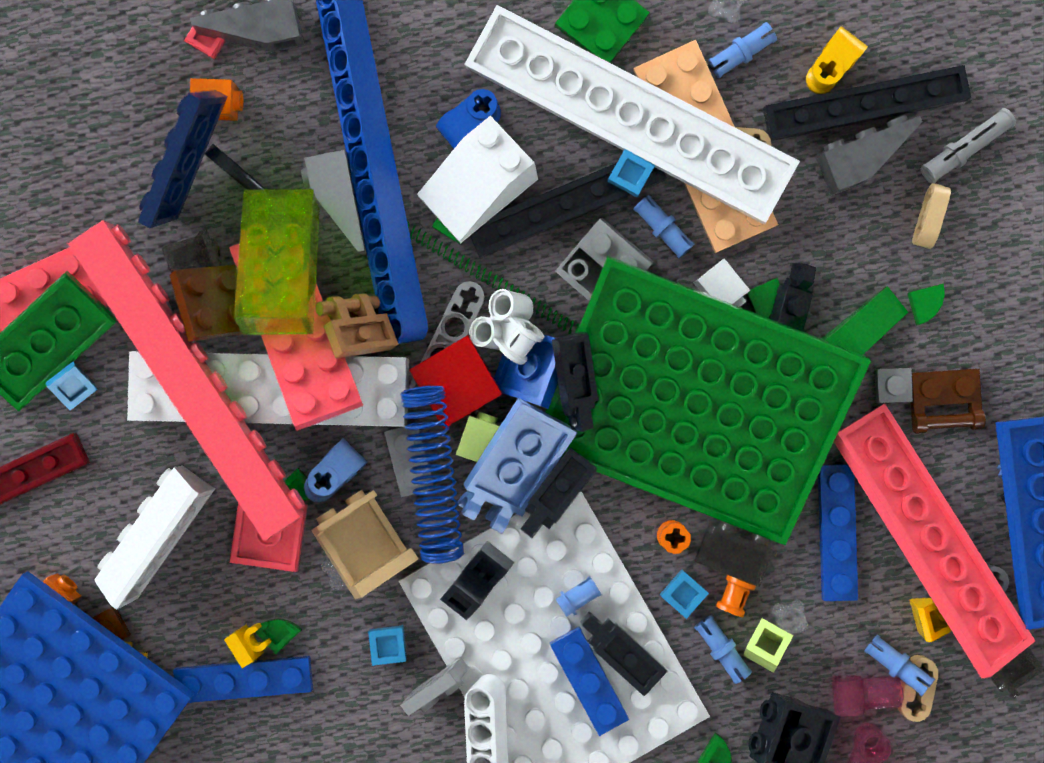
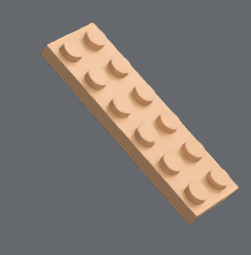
(687, 77)

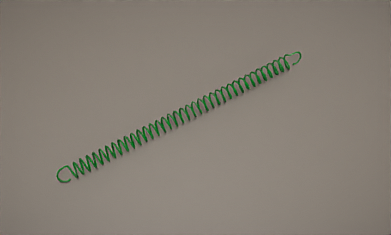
(561, 315)

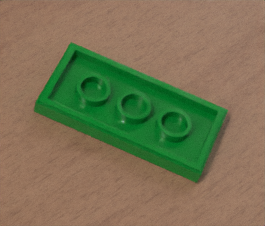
(49, 338)

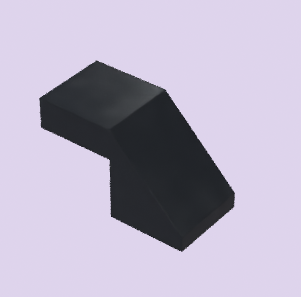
(477, 580)

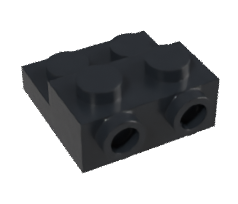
(792, 732)

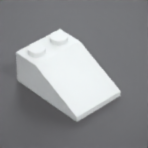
(478, 179)

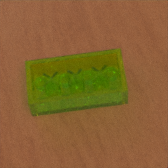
(277, 262)

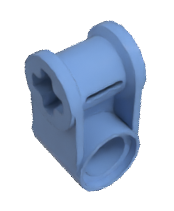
(336, 468)

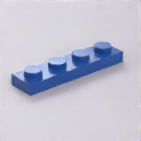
(837, 533)
(254, 680)

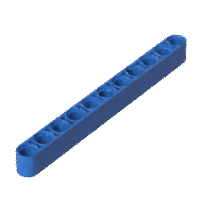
(373, 167)

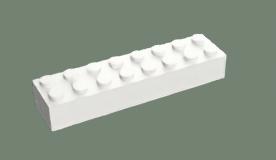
(256, 389)

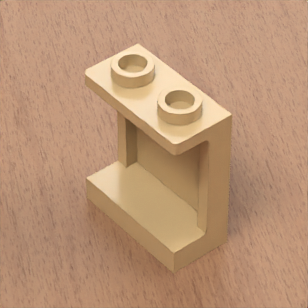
(362, 544)

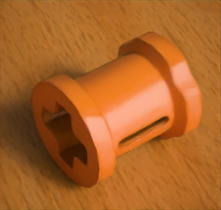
(679, 545)
(735, 596)

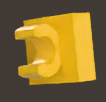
(244, 644)

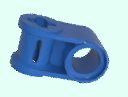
(467, 116)

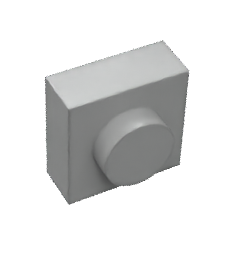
(893, 385)

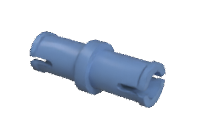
(742, 50)
(664, 226)
(723, 649)
(899, 665)

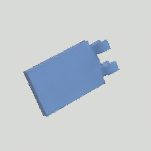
(515, 464)

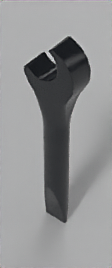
(232, 169)

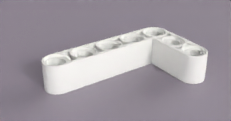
(486, 712)

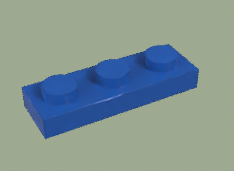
(589, 681)

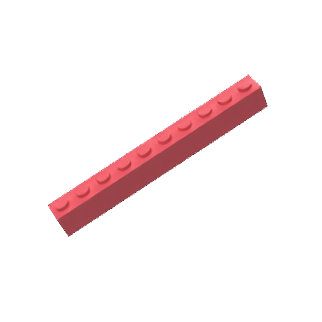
(188, 379)

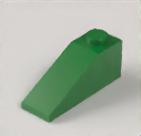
(868, 323)

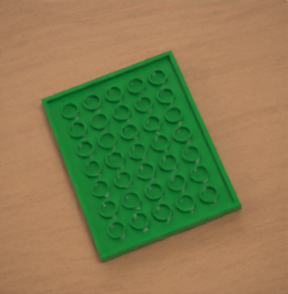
(709, 400)

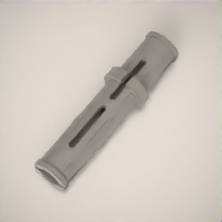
(956, 154)

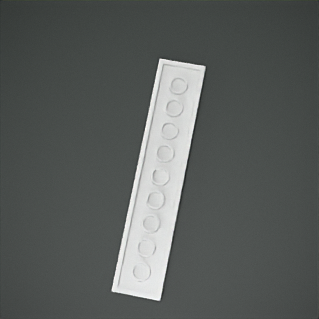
(632, 114)

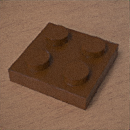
(207, 301)

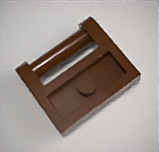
(947, 389)

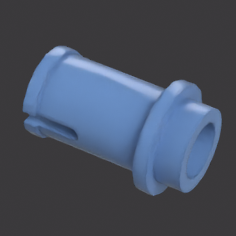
(578, 596)

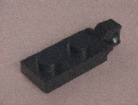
(795, 297)
(576, 378)
(558, 492)
(623, 653)

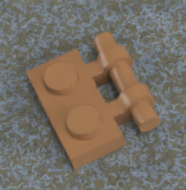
(358, 334)

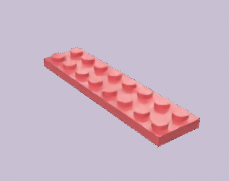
(933, 541)

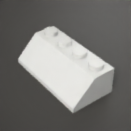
(152, 536)

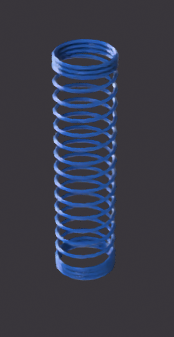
(416, 398)

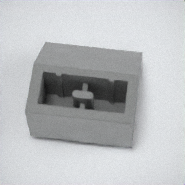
(587, 259)

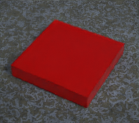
(463, 376)

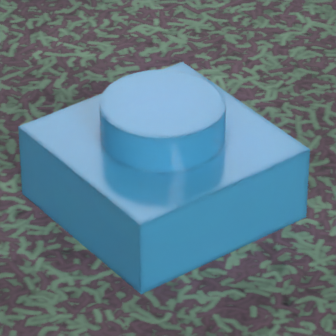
(630, 173)
(71, 385)
(684, 593)
(387, 645)

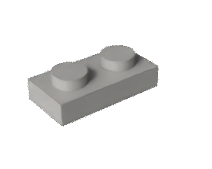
(400, 455)
(427, 693)

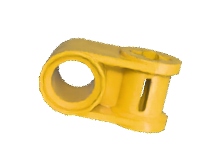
(836, 59)

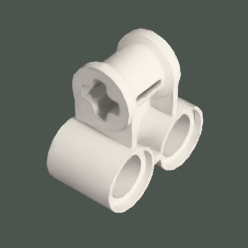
(508, 326)

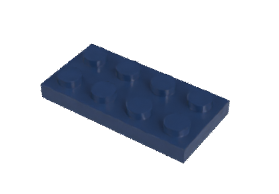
(182, 158)

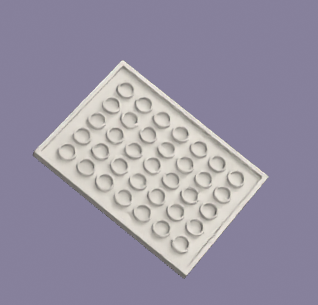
(521, 617)

